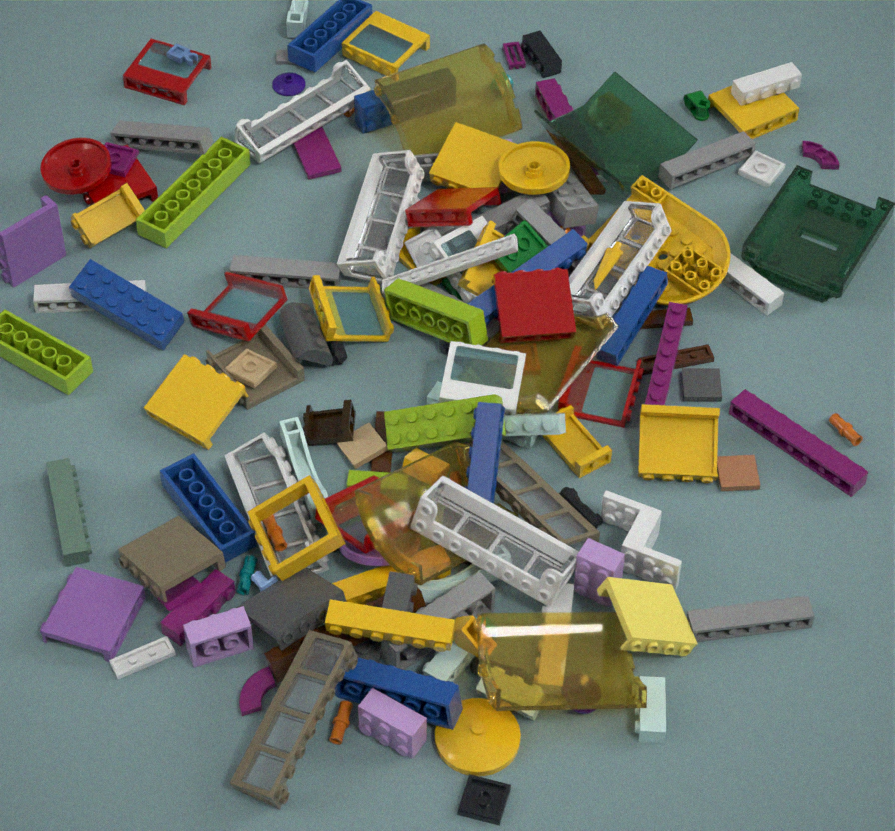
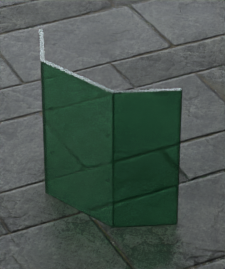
(621, 134)

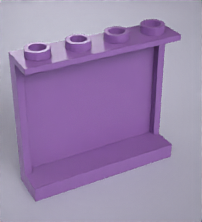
(31, 244)
(94, 612)

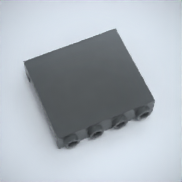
(292, 606)

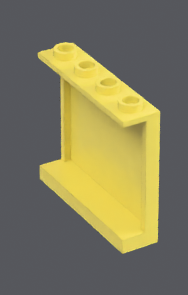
(649, 616)

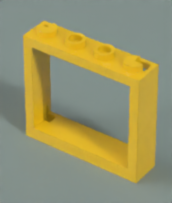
(309, 554)

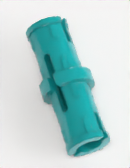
(246, 574)

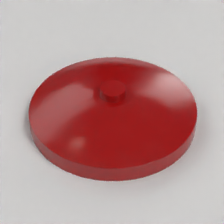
(76, 166)

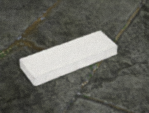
(142, 657)

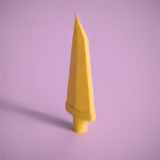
(609, 260)

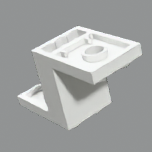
(643, 529)

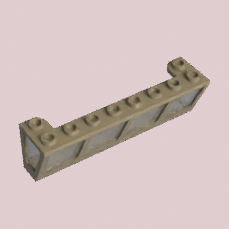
(539, 502)
(293, 717)

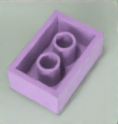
(593, 566)
(218, 636)
(392, 723)

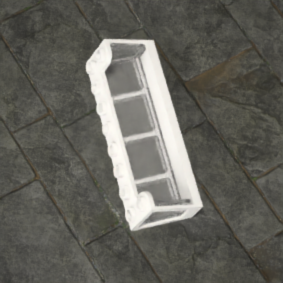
(301, 114)
(380, 216)
(642, 232)
(261, 474)
(495, 540)

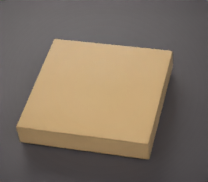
(250, 368)
(364, 447)

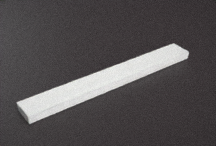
(457, 262)

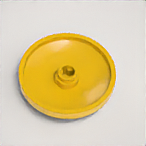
(534, 167)
(481, 740)

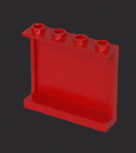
(137, 179)
(450, 206)
(534, 305)

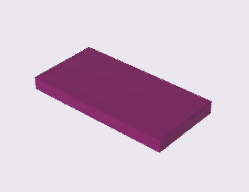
(317, 155)

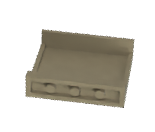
(268, 345)
(169, 556)

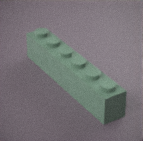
(67, 512)

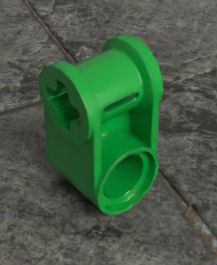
(697, 105)

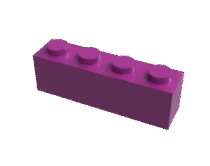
(215, 593)

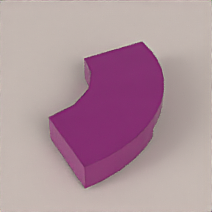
(822, 156)
(254, 690)

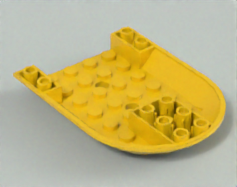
(695, 247)

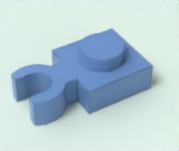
(180, 53)

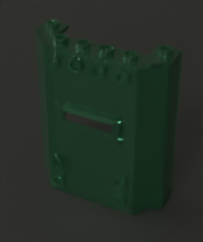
(802, 265)

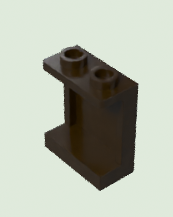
(329, 425)

